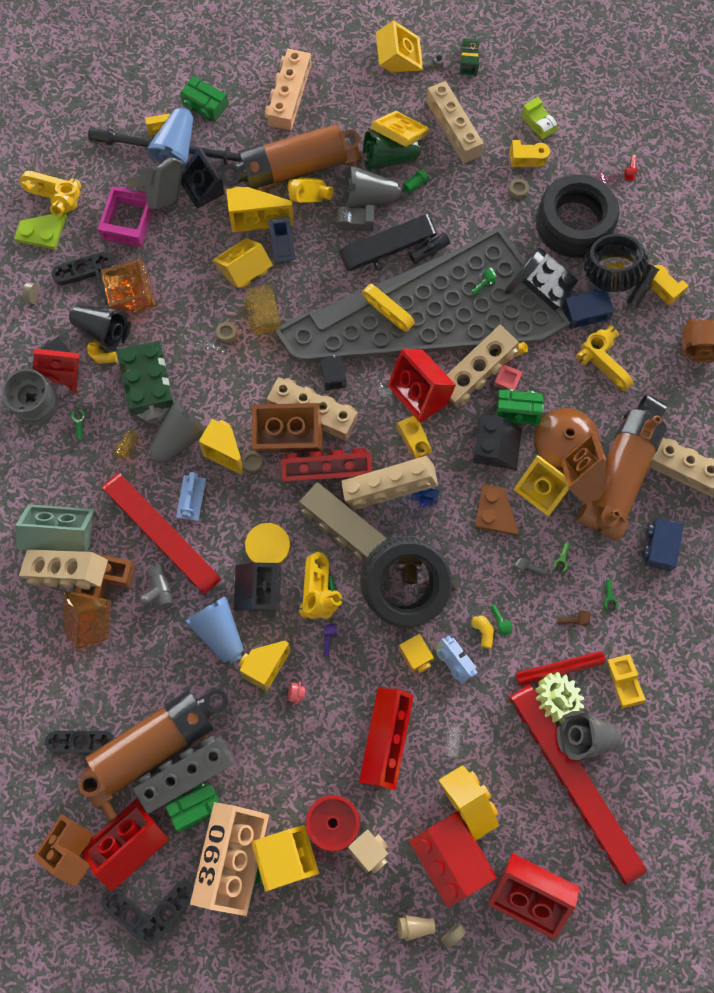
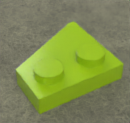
(41, 231)

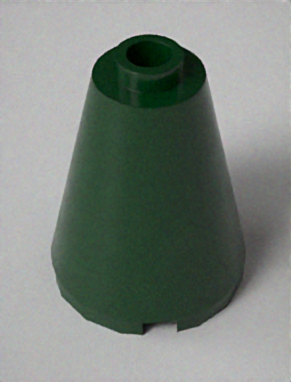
(386, 152)

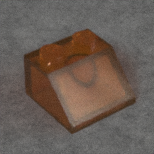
(129, 286)

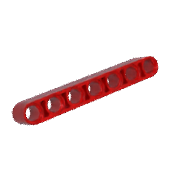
(162, 533)

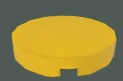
(267, 544)

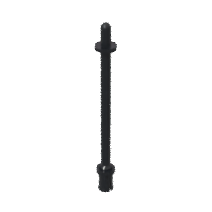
(110, 137)

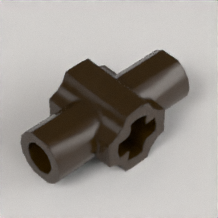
(410, 568)

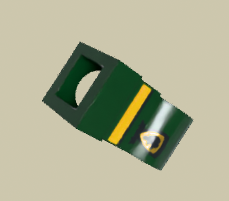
(469, 56)

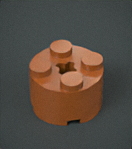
(698, 340)

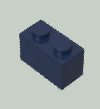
(588, 308)
(663, 544)

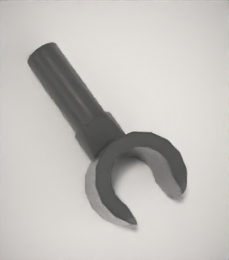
(437, 57)
(522, 563)

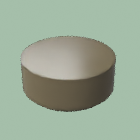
(518, 189)
(30, 293)
(226, 332)
(252, 461)
(453, 935)

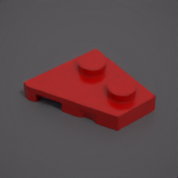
(57, 366)

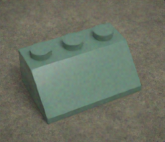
(54, 528)

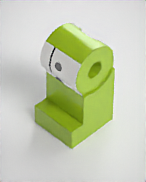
(539, 119)

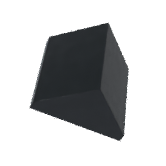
(201, 180)

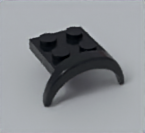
(545, 279)

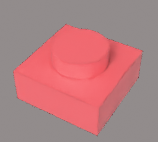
(508, 378)

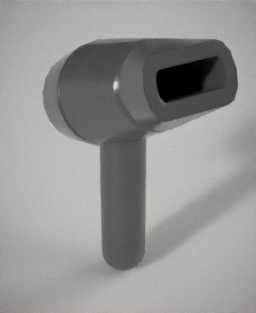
(159, 591)

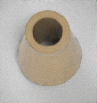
(414, 927)

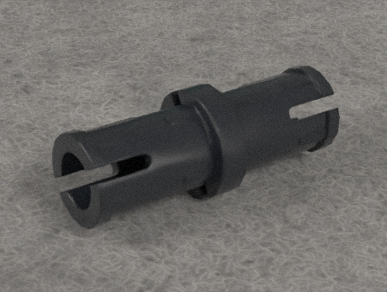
(430, 248)
(642, 287)

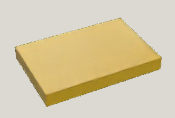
(400, 128)

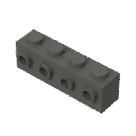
(184, 773)

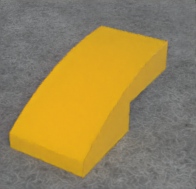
(625, 681)

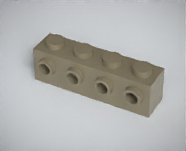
(340, 522)

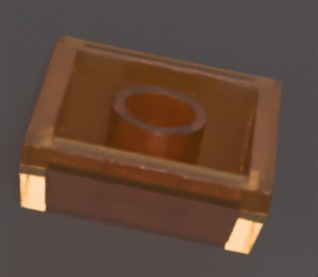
(85, 619)

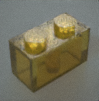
(263, 309)

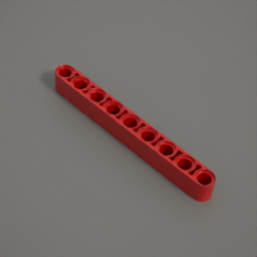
(580, 788)

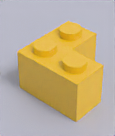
(470, 801)

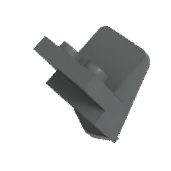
(160, 183)

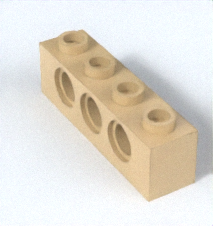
(454, 122)
(498, 339)
(63, 568)

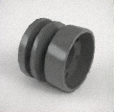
(22, 389)

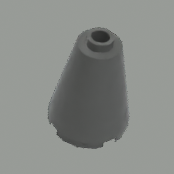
(368, 189)
(175, 434)
(586, 736)

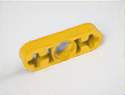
(388, 307)

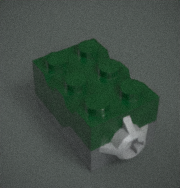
(146, 381)

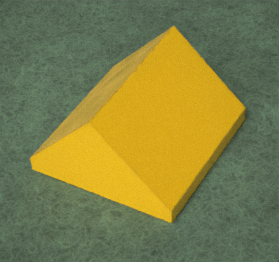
(542, 486)

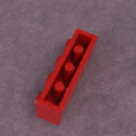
(326, 466)
(383, 739)

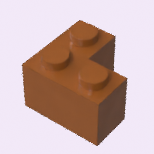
(117, 573)
(62, 850)

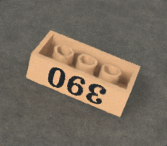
(228, 859)

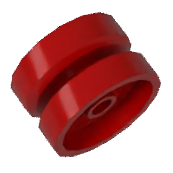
(322, 812)

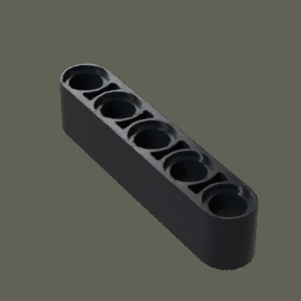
(387, 242)

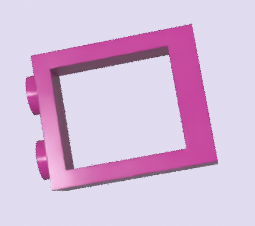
(123, 234)

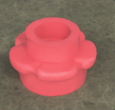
(295, 692)

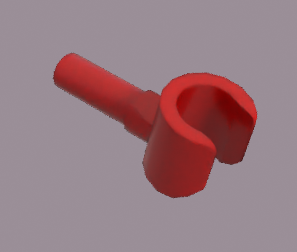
(630, 173)

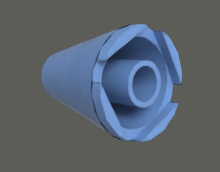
(173, 137)
(218, 630)

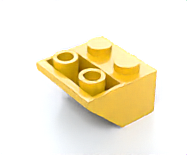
(285, 857)

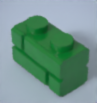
(204, 99)
(520, 406)
(193, 807)

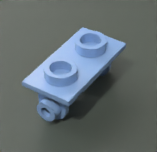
(191, 497)
(448, 651)

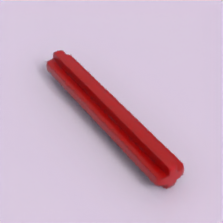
(562, 667)

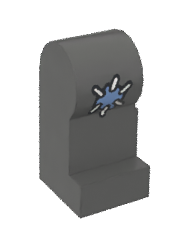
(355, 218)

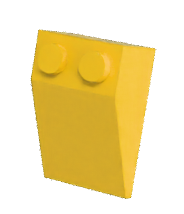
(253, 208)

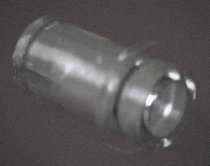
(452, 742)

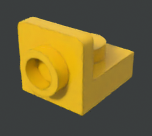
(155, 123)

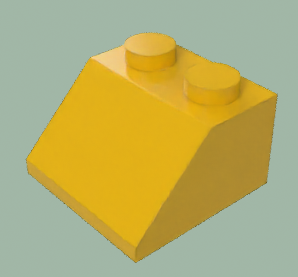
(398, 49)
(243, 262)
(220, 446)
(264, 664)

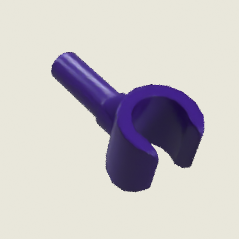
(329, 631)

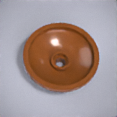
(551, 434)

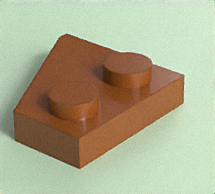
(495, 511)

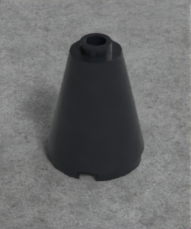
(101, 325)

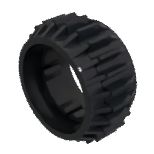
(615, 279)

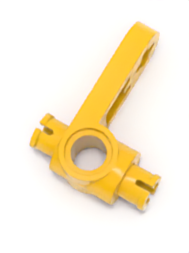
(309, 190)
(62, 192)
(604, 340)
(317, 599)

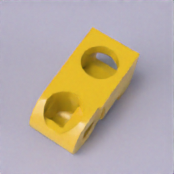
(528, 155)
(667, 287)
(414, 437)

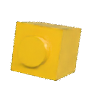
(416, 654)

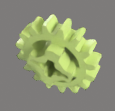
(559, 698)

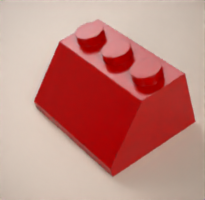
(420, 383)
(124, 845)
(452, 859)
(534, 896)

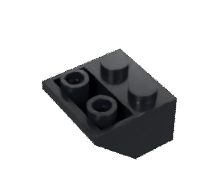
(257, 587)

